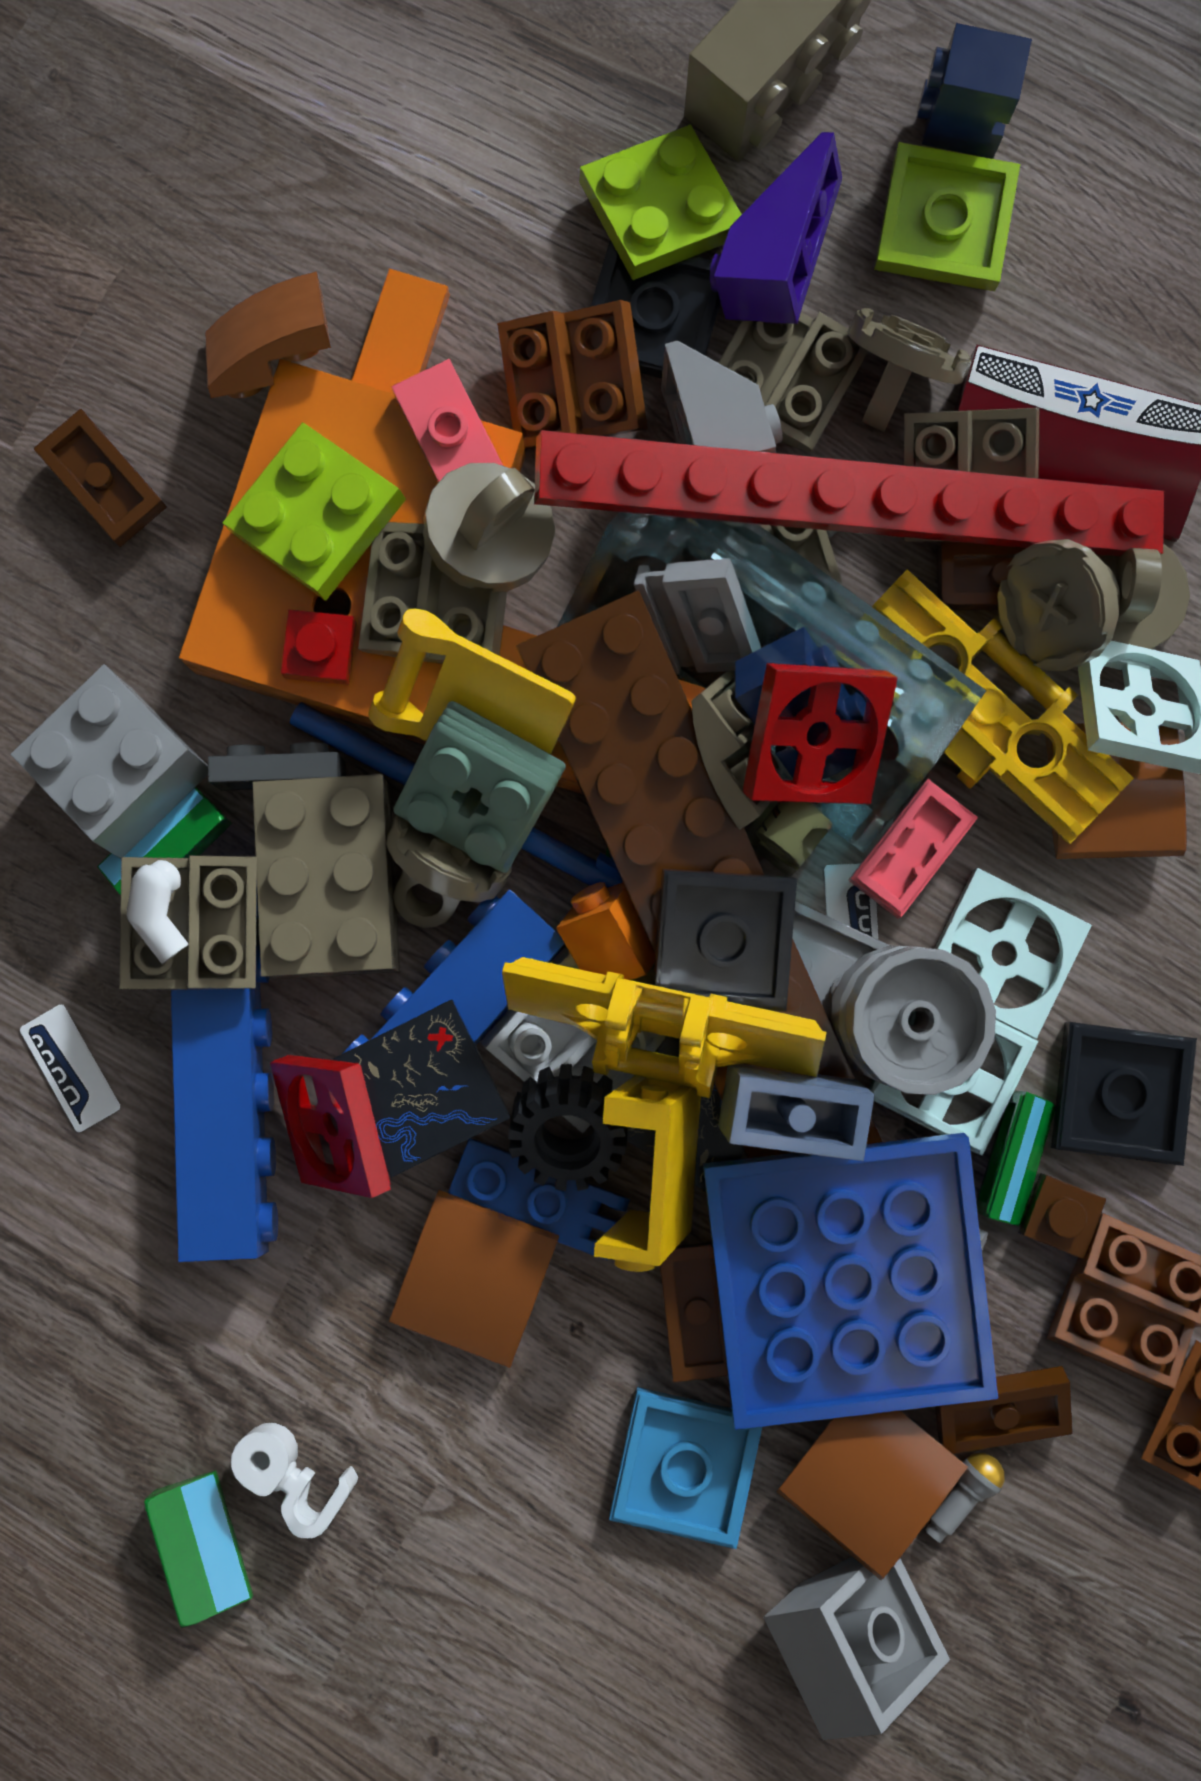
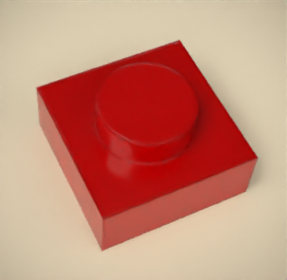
(318, 647)

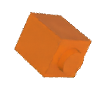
(606, 933)

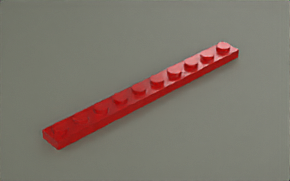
(840, 494)

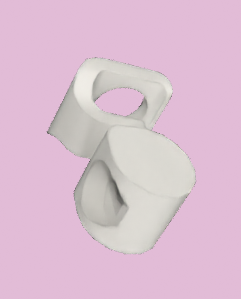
(267, 1463)

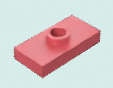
(444, 420)
(913, 848)

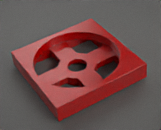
(779, 687)
(344, 1094)

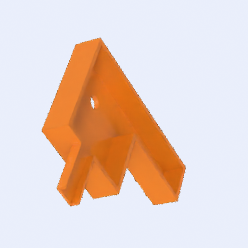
(246, 597)

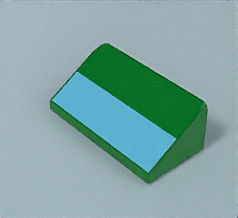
(180, 834)
(1015, 1158)
(198, 1548)

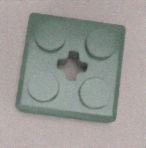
(478, 787)

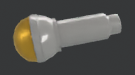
(979, 1481)

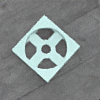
(1143, 743)
(1025, 908)
(1016, 1053)

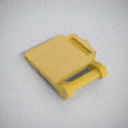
(473, 679)

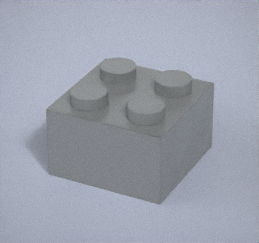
(111, 762)

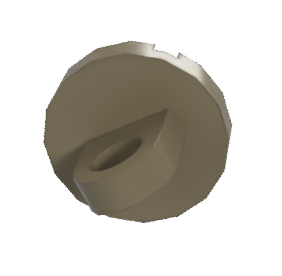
(907, 350)
(487, 528)
(1152, 595)
(1059, 604)
(439, 868)

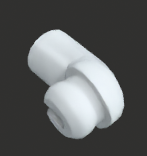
(149, 906)

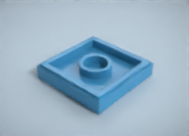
(684, 1469)

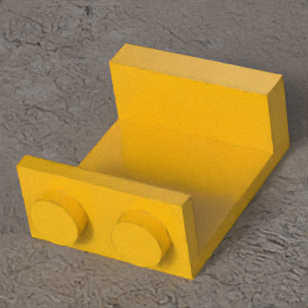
(673, 1111)

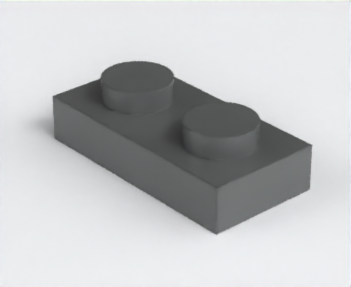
(250, 764)

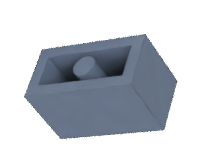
(796, 1112)

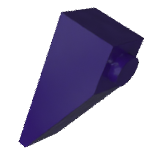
(779, 239)

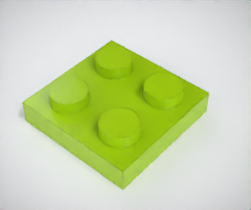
(660, 201)
(947, 216)
(314, 511)

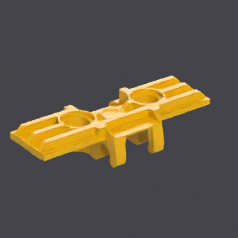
(1075, 781)
(708, 1027)

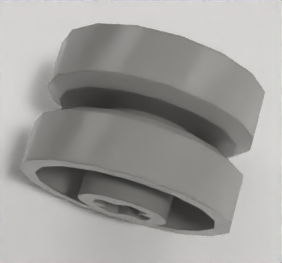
(950, 1027)

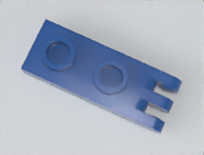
(495, 1182)

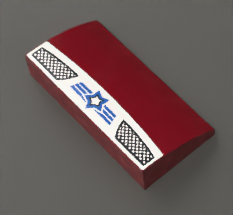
(1096, 427)

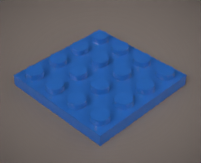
(850, 1282)

